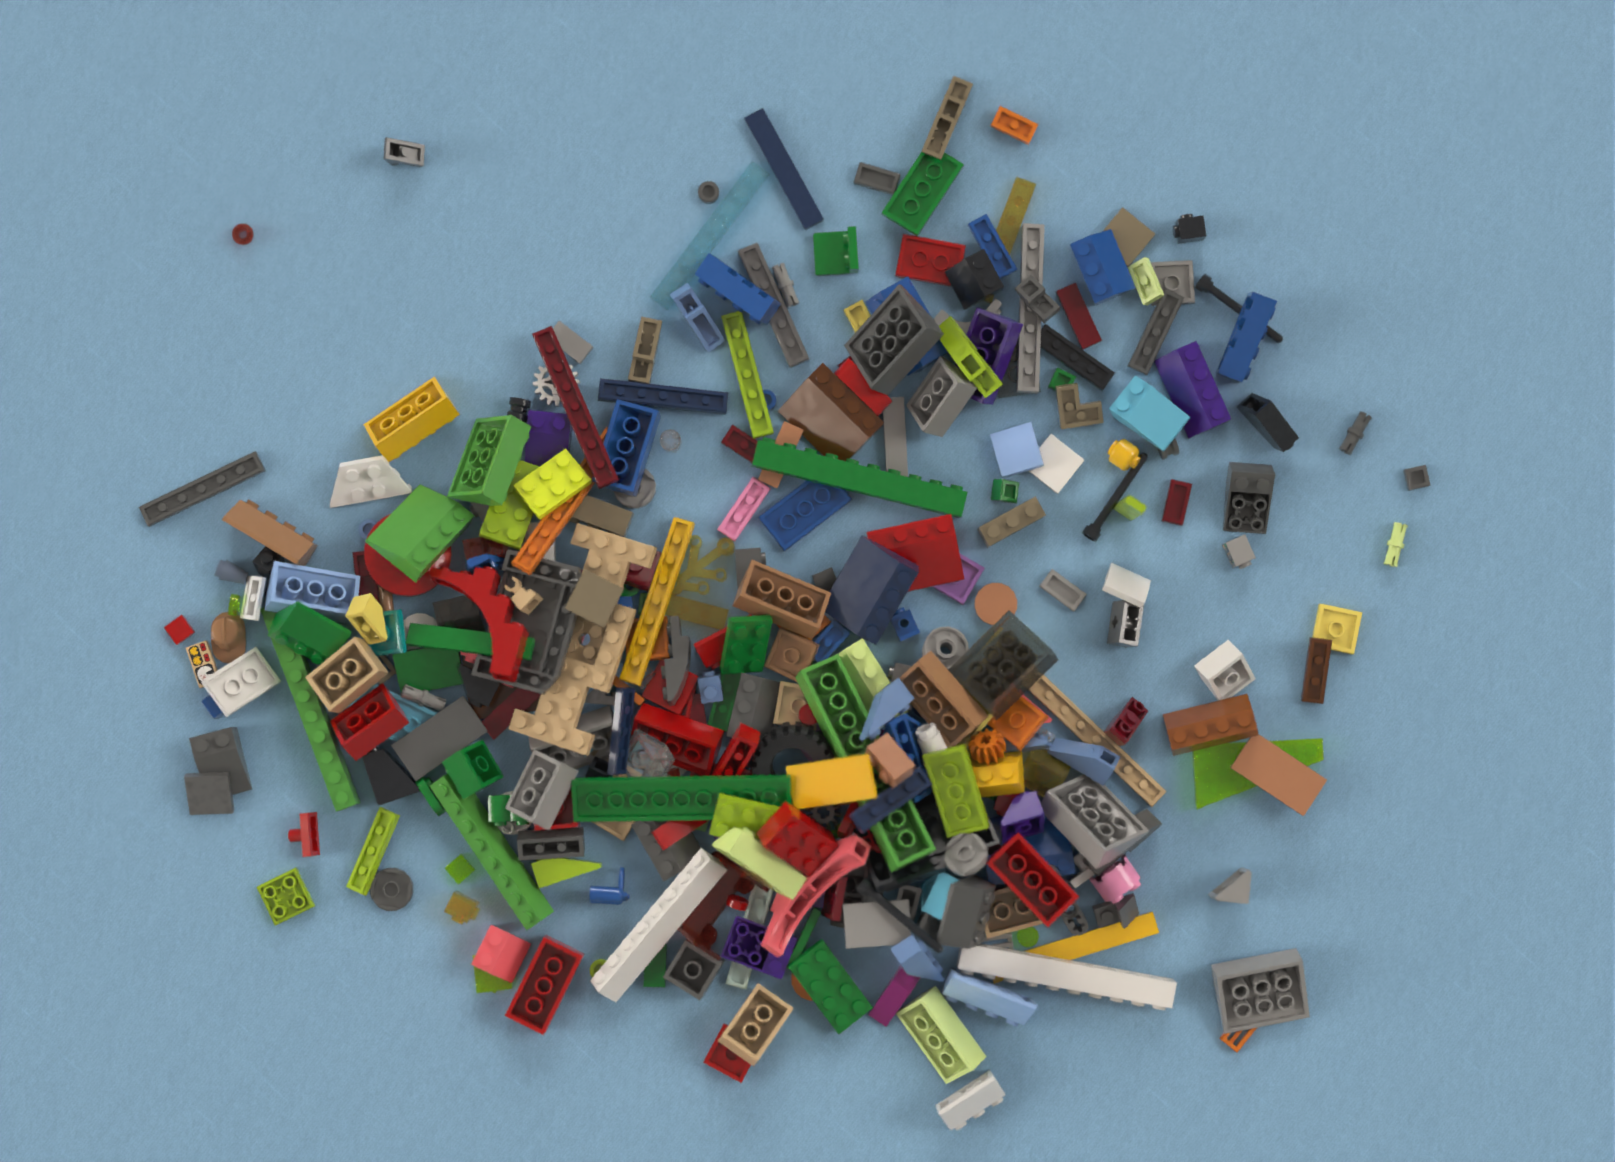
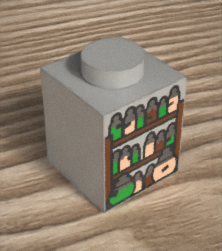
(1239, 552)

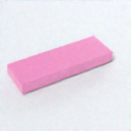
(744, 509)

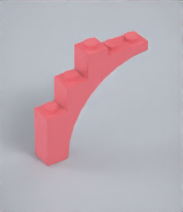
(788, 913)

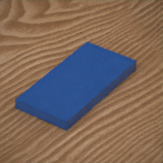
(802, 512)

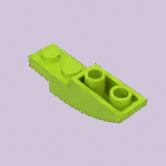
(968, 358)

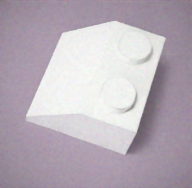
(1225, 671)

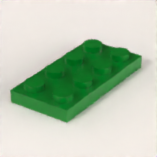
(922, 191)
(830, 986)

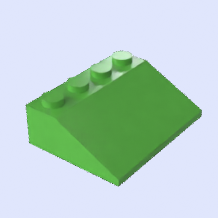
(489, 460)
(420, 531)

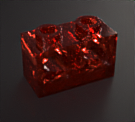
(480, 546)

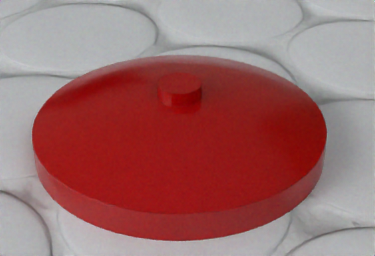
(394, 580)

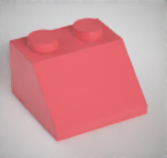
(501, 953)

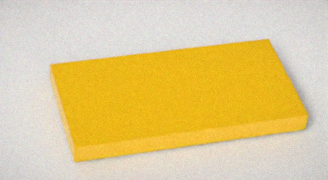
(832, 781)

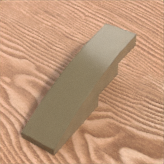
(947, 117)
(645, 350)

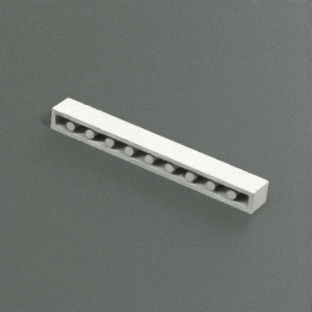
(1067, 974)

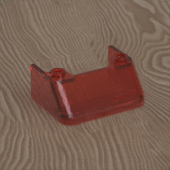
(698, 925)

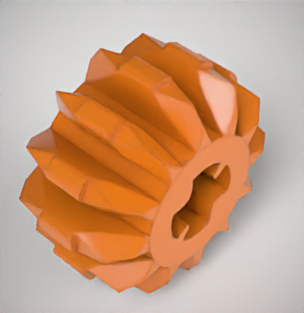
(987, 746)

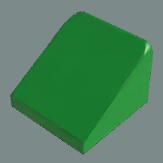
(1004, 490)

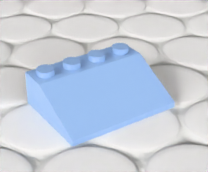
(989, 997)

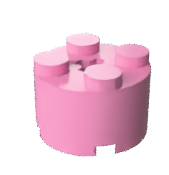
(1116, 880)

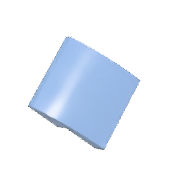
(1017, 450)

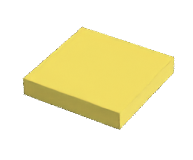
(1338, 625)

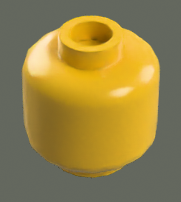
(1124, 454)

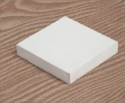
(1059, 464)

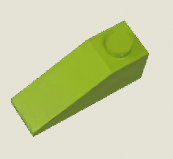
(559, 869)

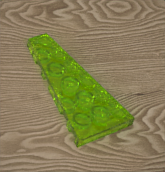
(1217, 781)

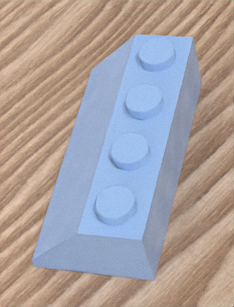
(319, 589)

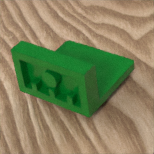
(836, 252)

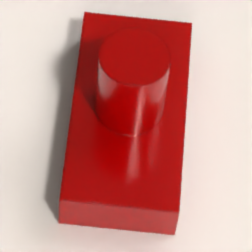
(307, 834)

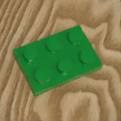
(745, 644)

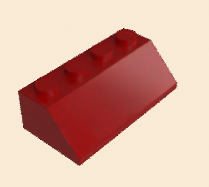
(689, 741)
(1032, 879)

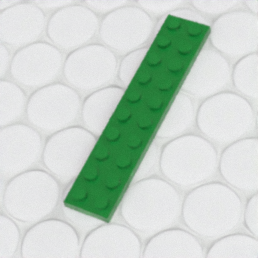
(670, 796)

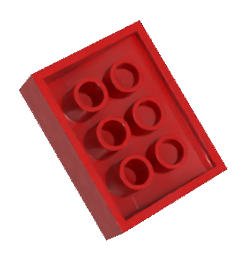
(928, 544)

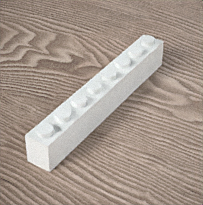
(658, 925)

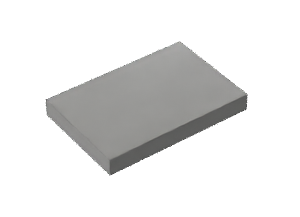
(871, 925)

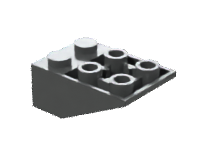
(1248, 497)

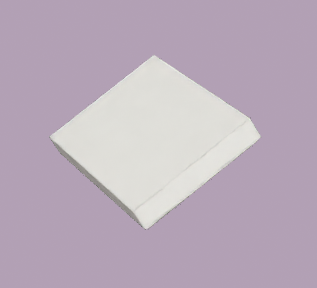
(241, 681)

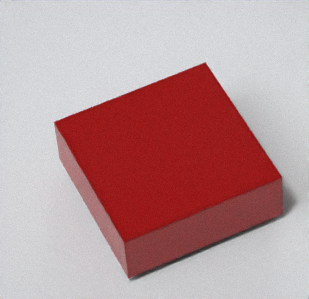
(179, 629)

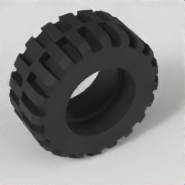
(788, 737)

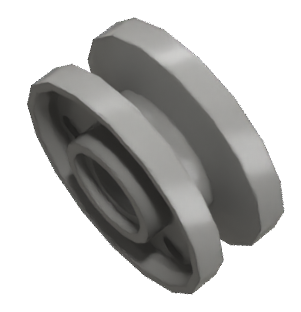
(949, 638)

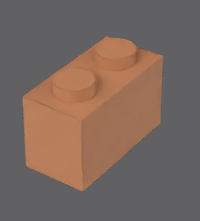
(890, 761)

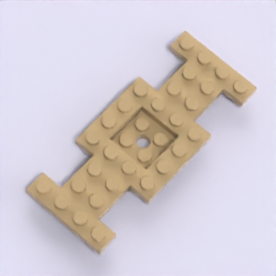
(590, 664)

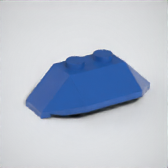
(902, 731)

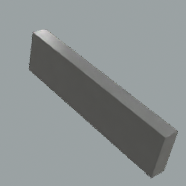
(1155, 331)

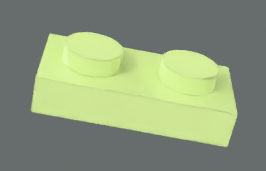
(1145, 281)

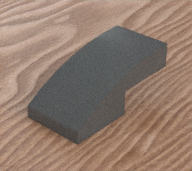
(1036, 299)

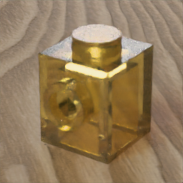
(462, 908)

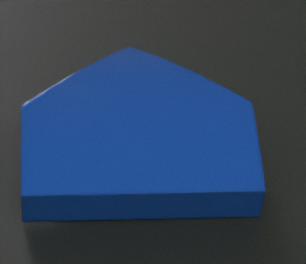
(484, 560)

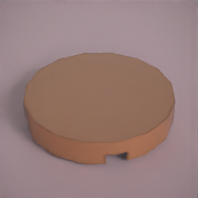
(994, 602)

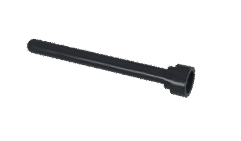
(1206, 285)
(1093, 530)
(867, 888)

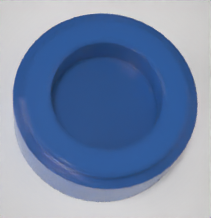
(770, 399)

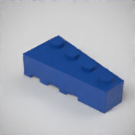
(738, 289)
(1246, 337)

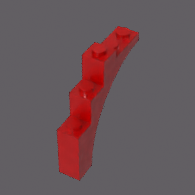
(507, 638)

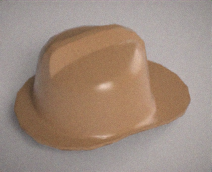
(228, 637)

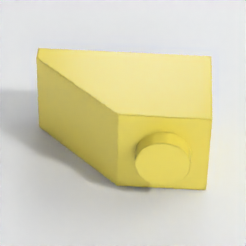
(367, 618)

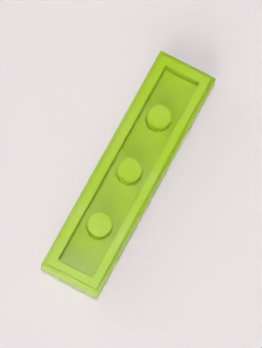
(1130, 507)
(373, 851)

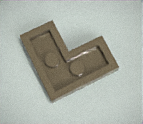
(1074, 413)

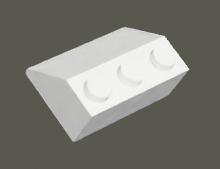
(970, 1101)

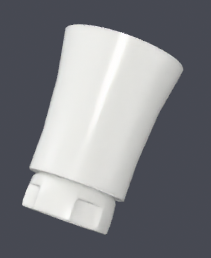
(929, 738)

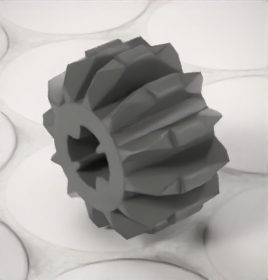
(828, 818)

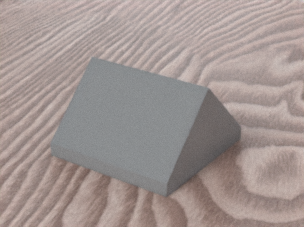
(1234, 888)

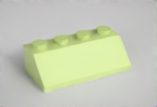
(864, 672)
(760, 862)
(941, 1035)

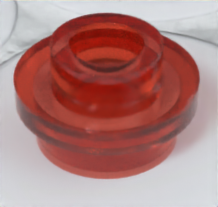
(240, 228)

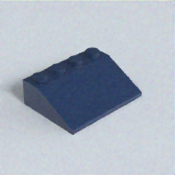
(870, 589)

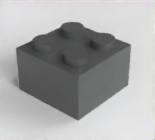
(693, 970)

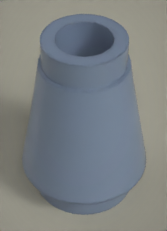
(230, 572)

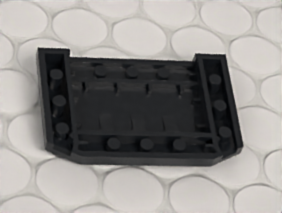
(928, 866)

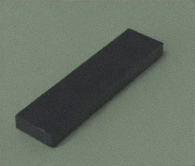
(1075, 358)

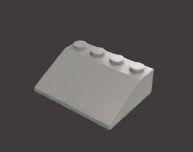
(1092, 819)
(1260, 990)

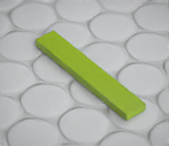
(747, 374)

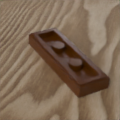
(1316, 670)

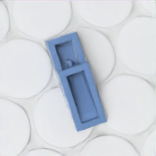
(697, 317)

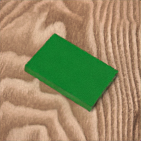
(427, 668)

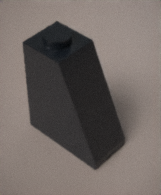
(1268, 421)
(388, 777)

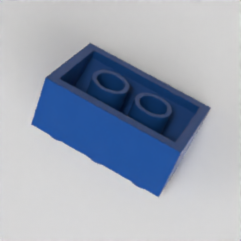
(1102, 266)

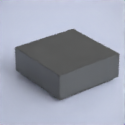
(1416, 477)

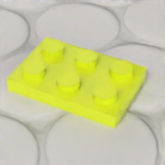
(552, 484)

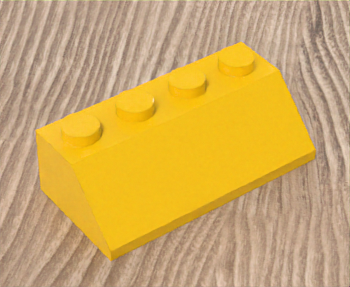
(411, 419)
(1000, 777)

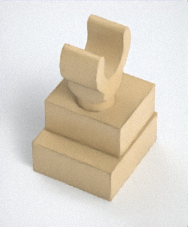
(524, 599)

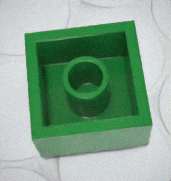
(472, 769)

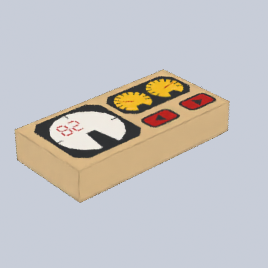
(201, 661)

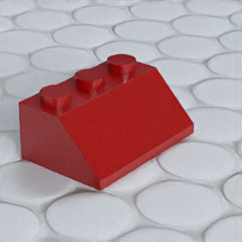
(711, 648)
(369, 722)

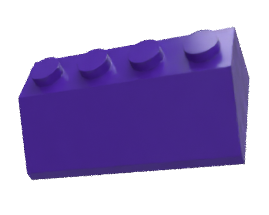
(995, 340)
(1192, 389)

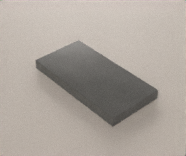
(439, 738)

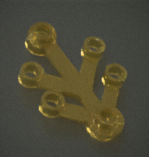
(695, 568)

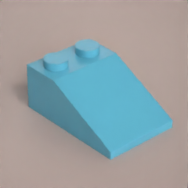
(1148, 413)

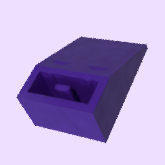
(745, 948)

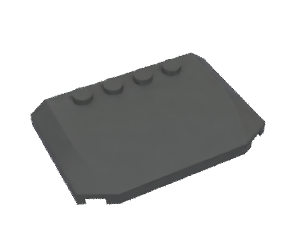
(548, 623)

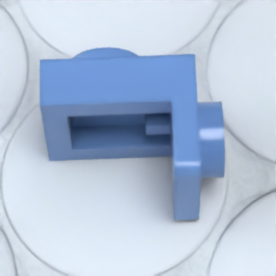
(710, 686)

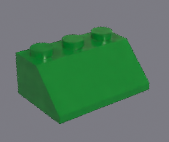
(308, 632)

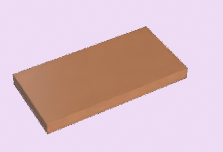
(1278, 774)

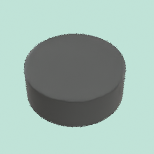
(708, 192)

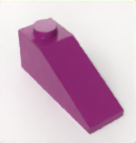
(893, 996)

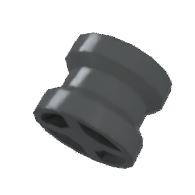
(1171, 449)

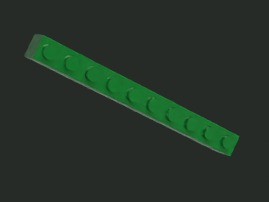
(858, 478)

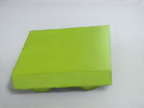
(285, 896)

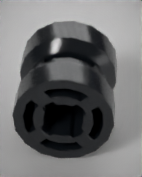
(519, 408)

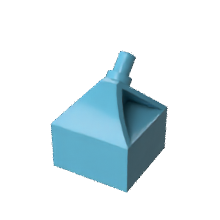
(935, 893)

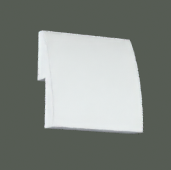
(1126, 585)
(253, 598)

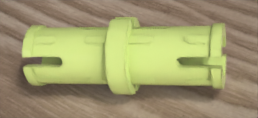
(1395, 544)

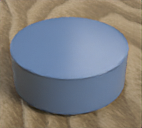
(365, 527)

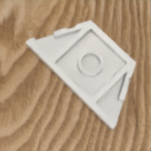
(367, 481)

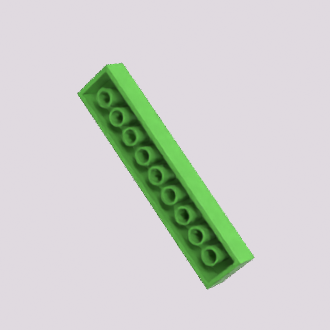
(841, 720)

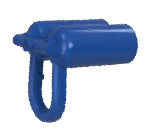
(610, 895)

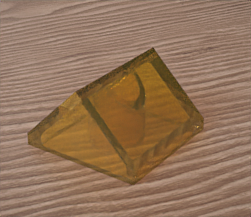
(1043, 771)

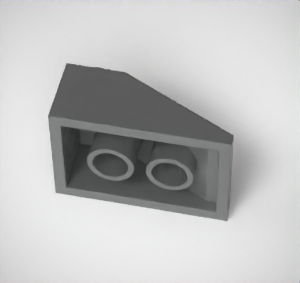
(222, 753)

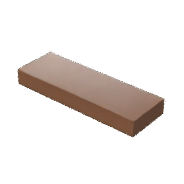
(787, 434)

